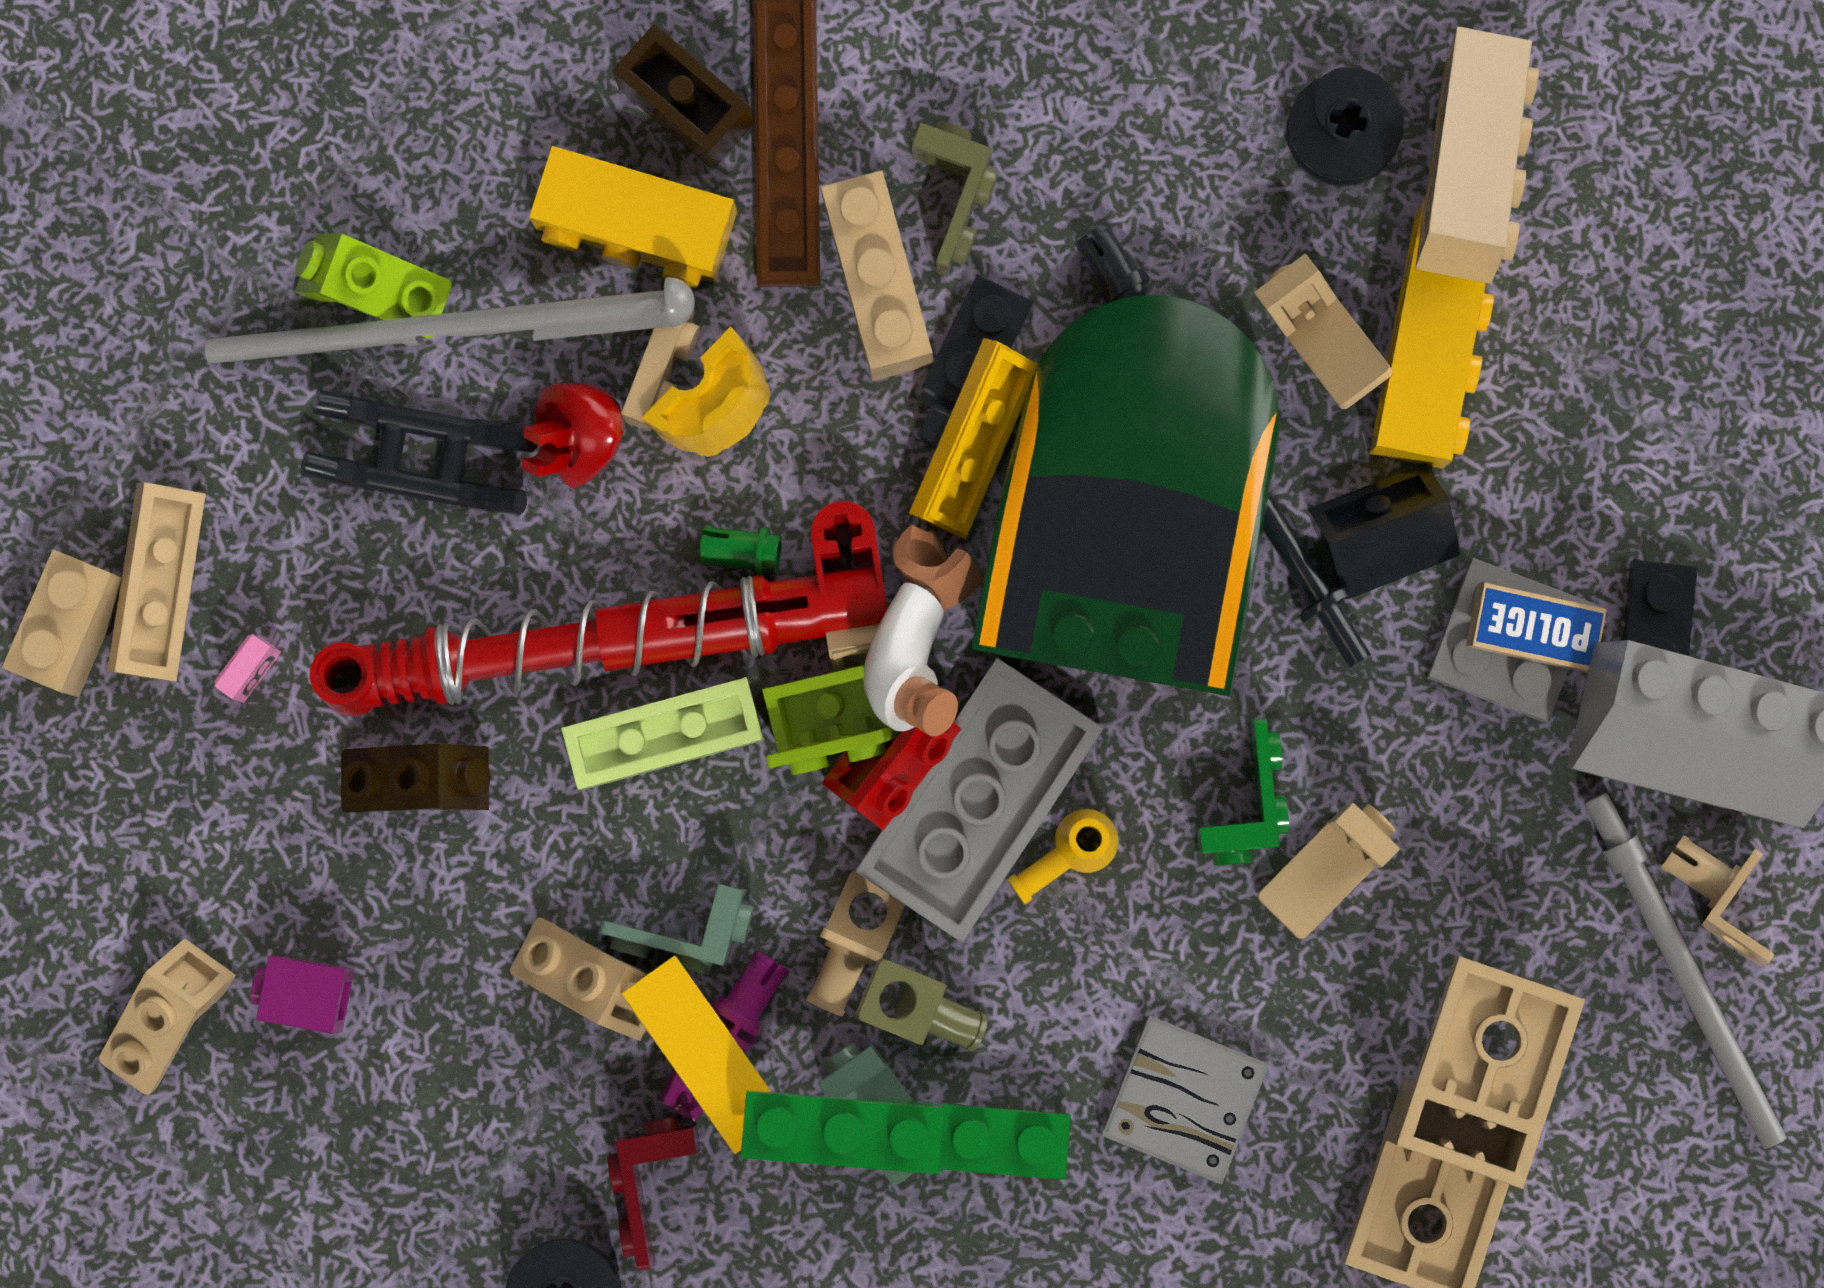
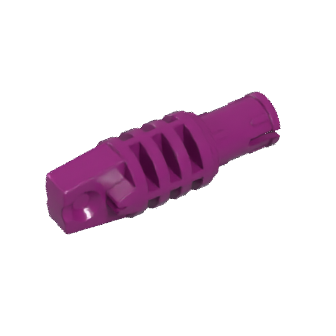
(740, 1016)

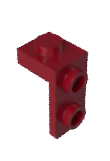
(661, 1140)

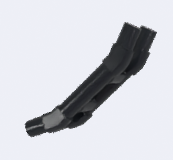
(385, 473)

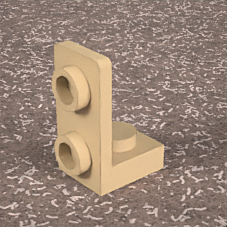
(579, 977)
(162, 1013)

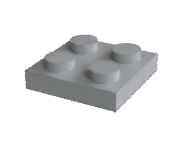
(1498, 678)

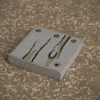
(1185, 1099)

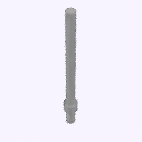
(1627, 857)

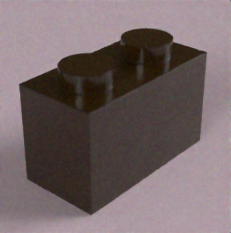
(683, 96)

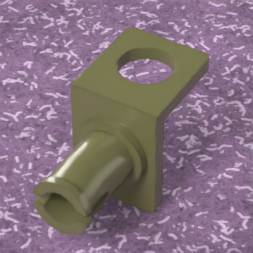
(920, 1009)

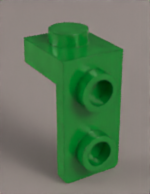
(1234, 842)

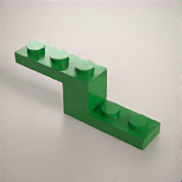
(904, 1135)

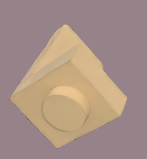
(1323, 332)
(1329, 868)

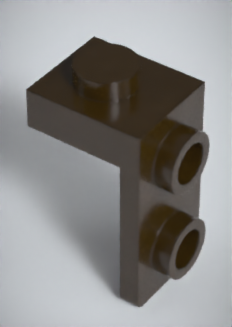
(415, 778)

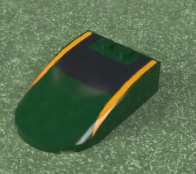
(1135, 498)

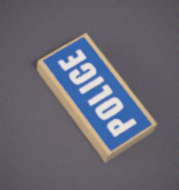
(1535, 627)

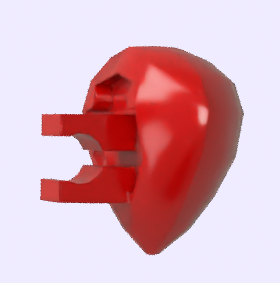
(577, 430)

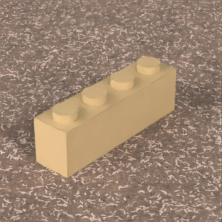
(1476, 156)

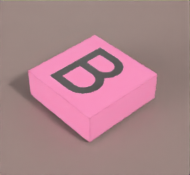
(246, 668)

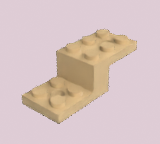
(1463, 1128)

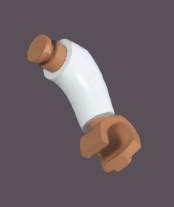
(896, 669)

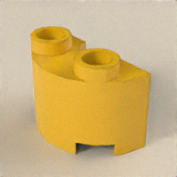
(720, 407)

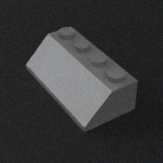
(1701, 732)

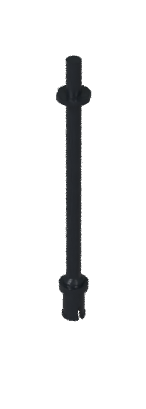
(1123, 280)

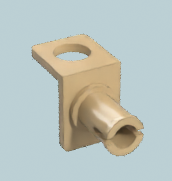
(1719, 885)
(851, 946)

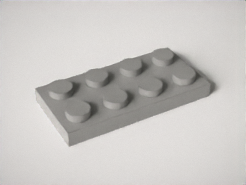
(980, 801)

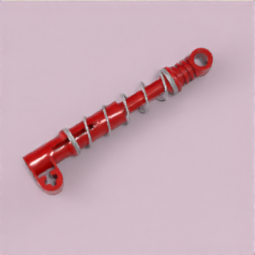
(629, 635)

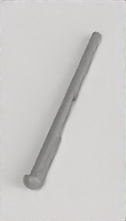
(548, 320)

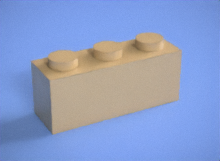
(877, 275)

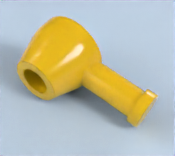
(1068, 854)

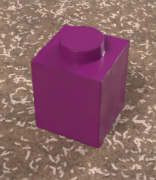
(302, 993)

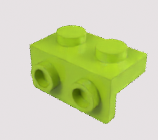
(823, 719)

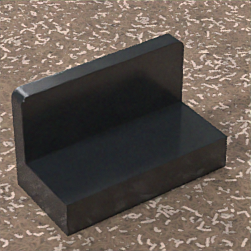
(1387, 530)

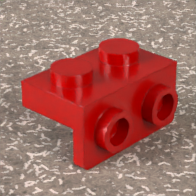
(885, 783)

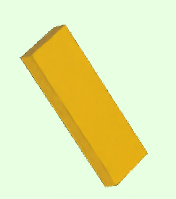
(974, 439)
(696, 1046)

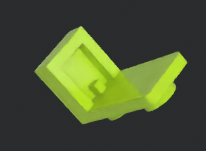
(368, 279)

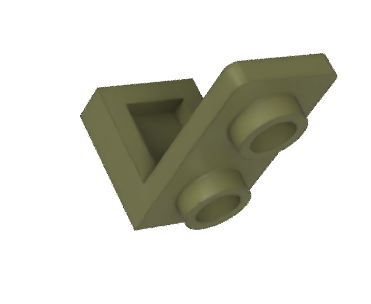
(952, 150)

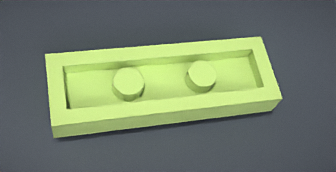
(662, 734)

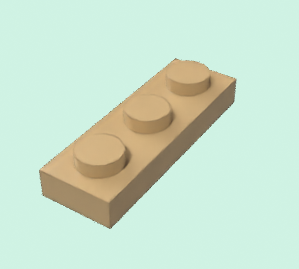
(156, 582)

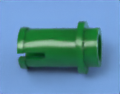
(741, 549)

